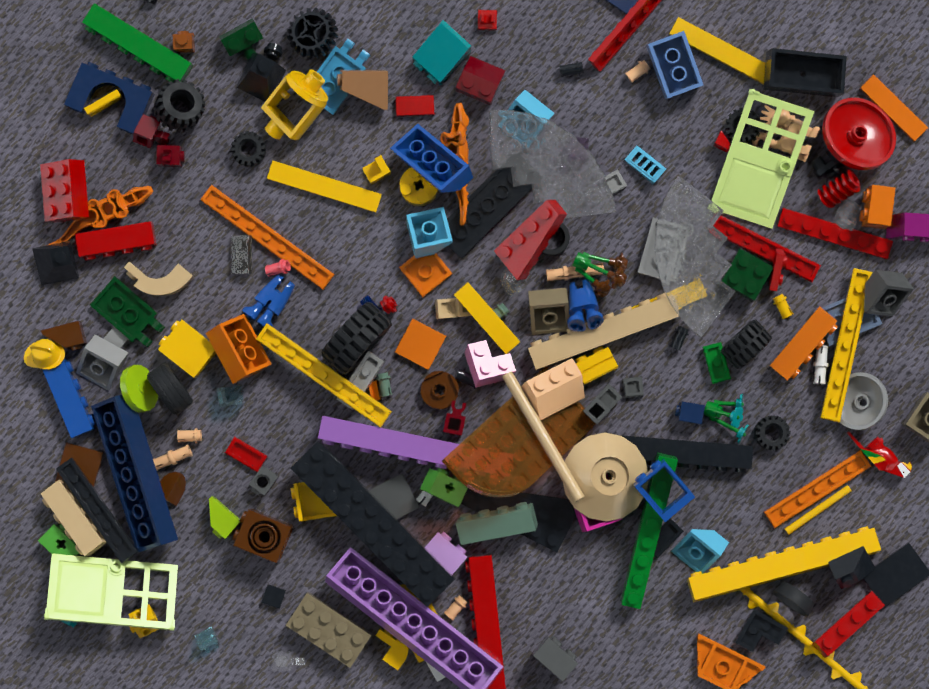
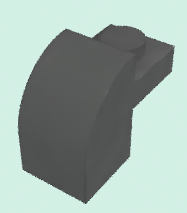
(602, 404)

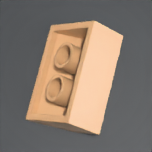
(555, 389)

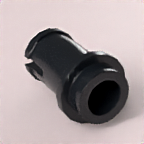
(571, 69)
(679, 338)
(465, 377)

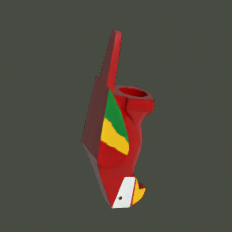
(883, 457)

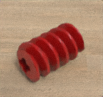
(839, 191)

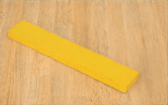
(721, 50)
(324, 186)

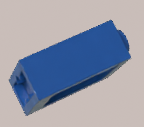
(677, 504)

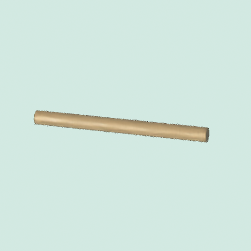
(543, 436)

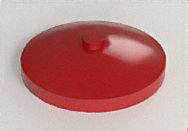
(859, 133)

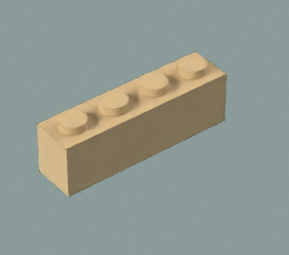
(73, 517)

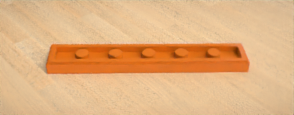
(817, 489)

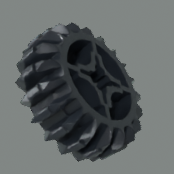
(298, 38)

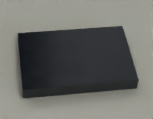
(897, 574)

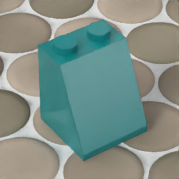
(441, 53)

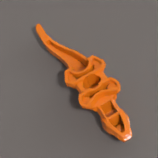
(458, 144)
(106, 209)

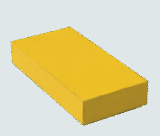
(103, 103)

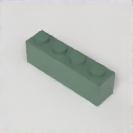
(496, 523)

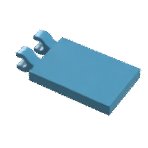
(337, 61)

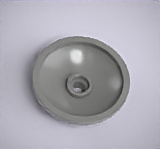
(864, 387)

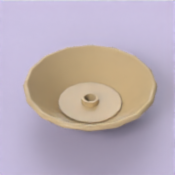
(590, 463)

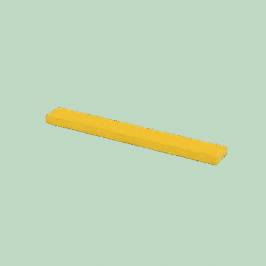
(845, 347)
(324, 375)

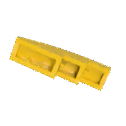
(487, 318)

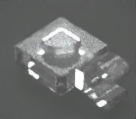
(283, 661)

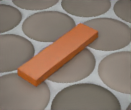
(894, 108)

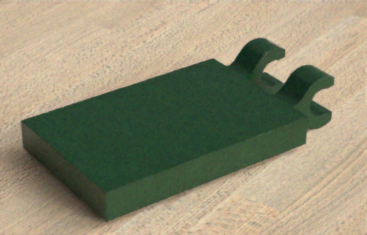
(126, 311)

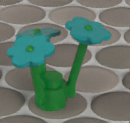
(714, 410)

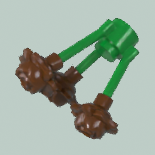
(617, 278)

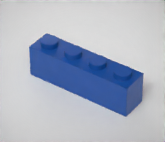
(69, 400)

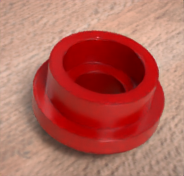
(388, 304)

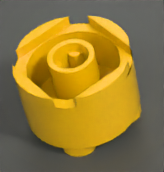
(409, 192)

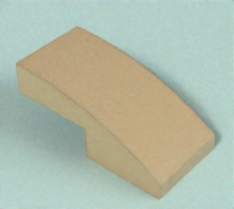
(450, 309)

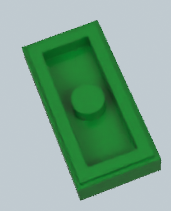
(716, 363)

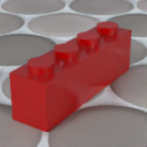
(116, 239)
(848, 624)

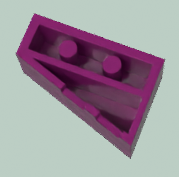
(909, 227)

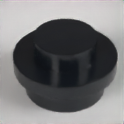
(273, 50)

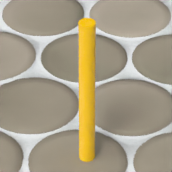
(818, 509)

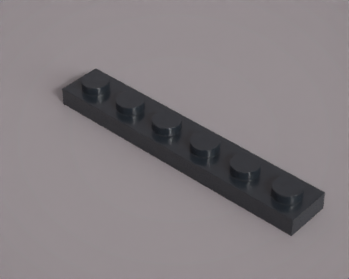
(97, 510)

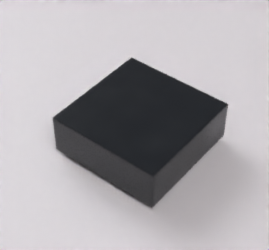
(273, 596)

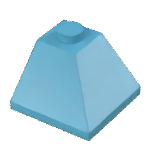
(700, 549)

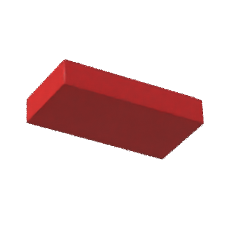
(415, 105)
(246, 454)

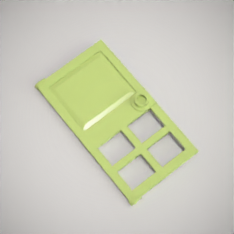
(753, 177)
(93, 591)

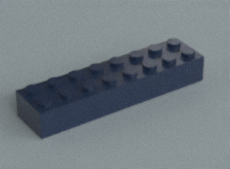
(134, 474)

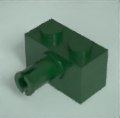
(242, 39)

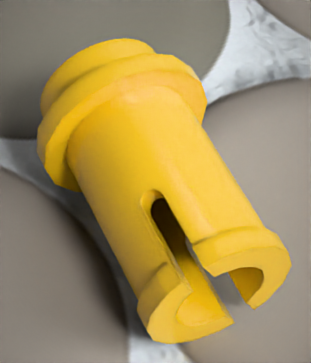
(782, 305)

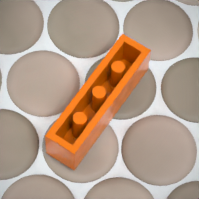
(803, 343)

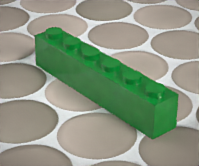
(136, 43)

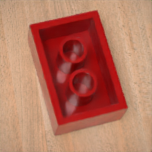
(64, 190)

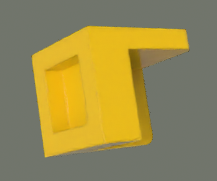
(376, 170)

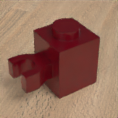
(149, 131)
(170, 156)
(455, 422)

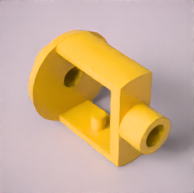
(306, 86)

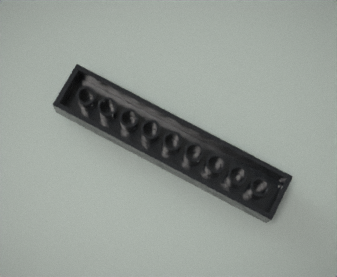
(373, 523)

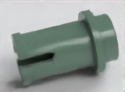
(501, 310)
(384, 384)

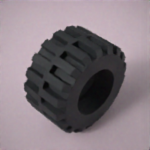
(185, 93)
(746, 344)

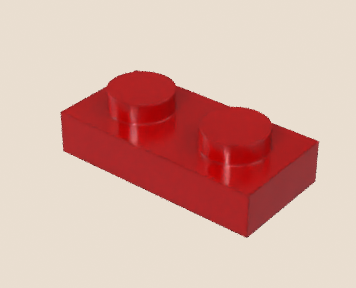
(776, 277)

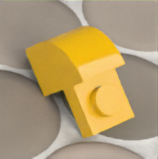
(397, 652)

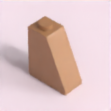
(366, 85)

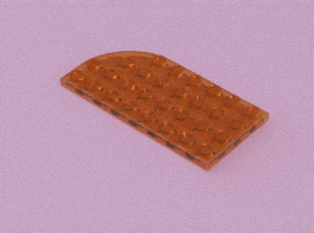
(505, 453)

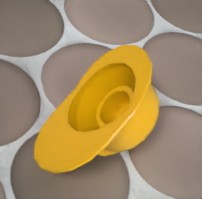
(44, 354)

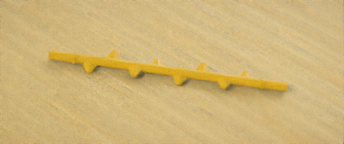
(799, 633)

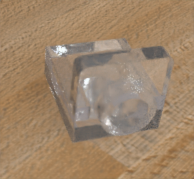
(846, 214)

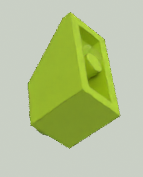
(222, 519)

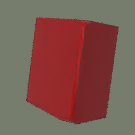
(722, 142)

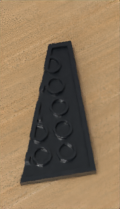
(552, 514)

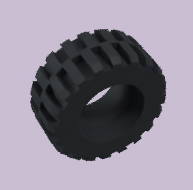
(356, 338)

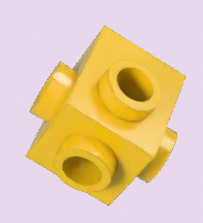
(141, 632)

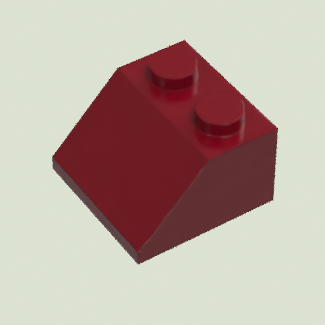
(480, 80)

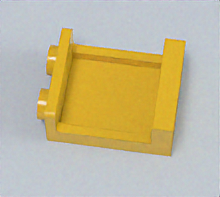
(187, 348)
(309, 504)

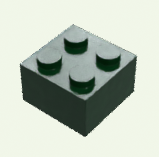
(747, 275)

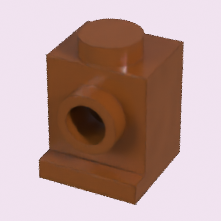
(183, 42)

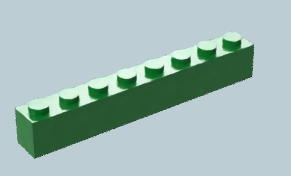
(647, 536)

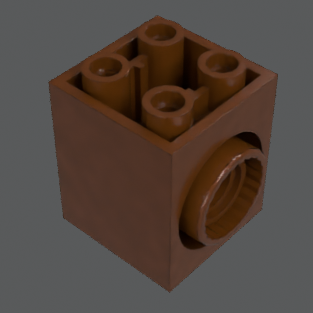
(250, 535)

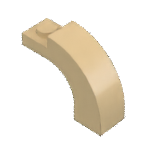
(165, 286)

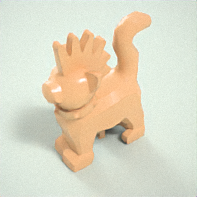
(789, 123)

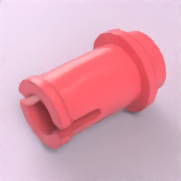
(282, 266)

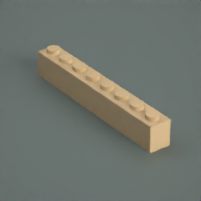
(613, 328)

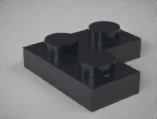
(758, 626)

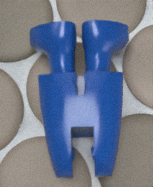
(271, 299)
(583, 299)

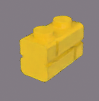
(596, 365)

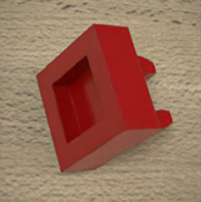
(487, 19)

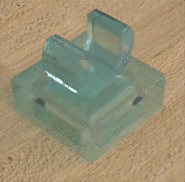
(206, 639)

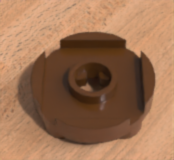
(429, 385)

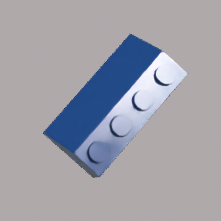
(432, 160)

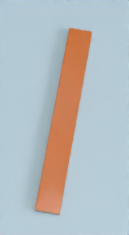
(267, 237)

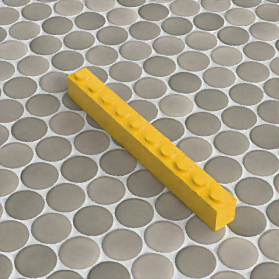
(780, 565)

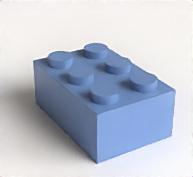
(674, 64)

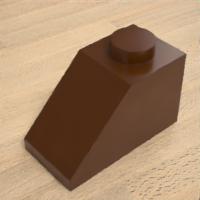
(67, 335)

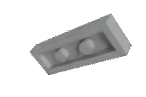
(365, 372)

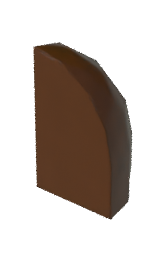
(173, 487)

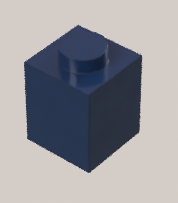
(689, 412)

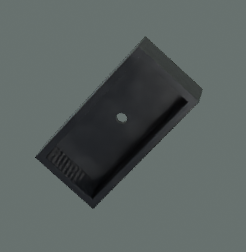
(822, 72)

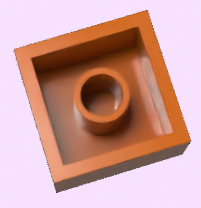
(877, 206)

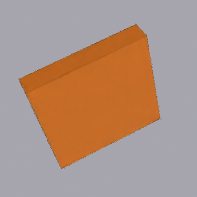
(425, 272)
(420, 344)

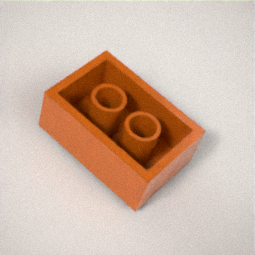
(238, 348)

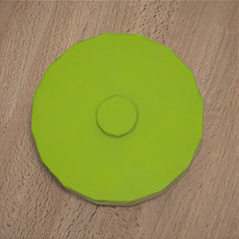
(137, 389)

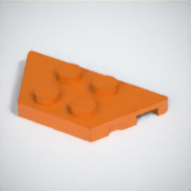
(723, 665)

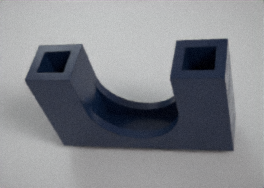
(90, 79)

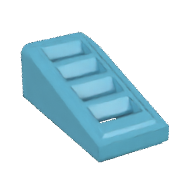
(652, 179)

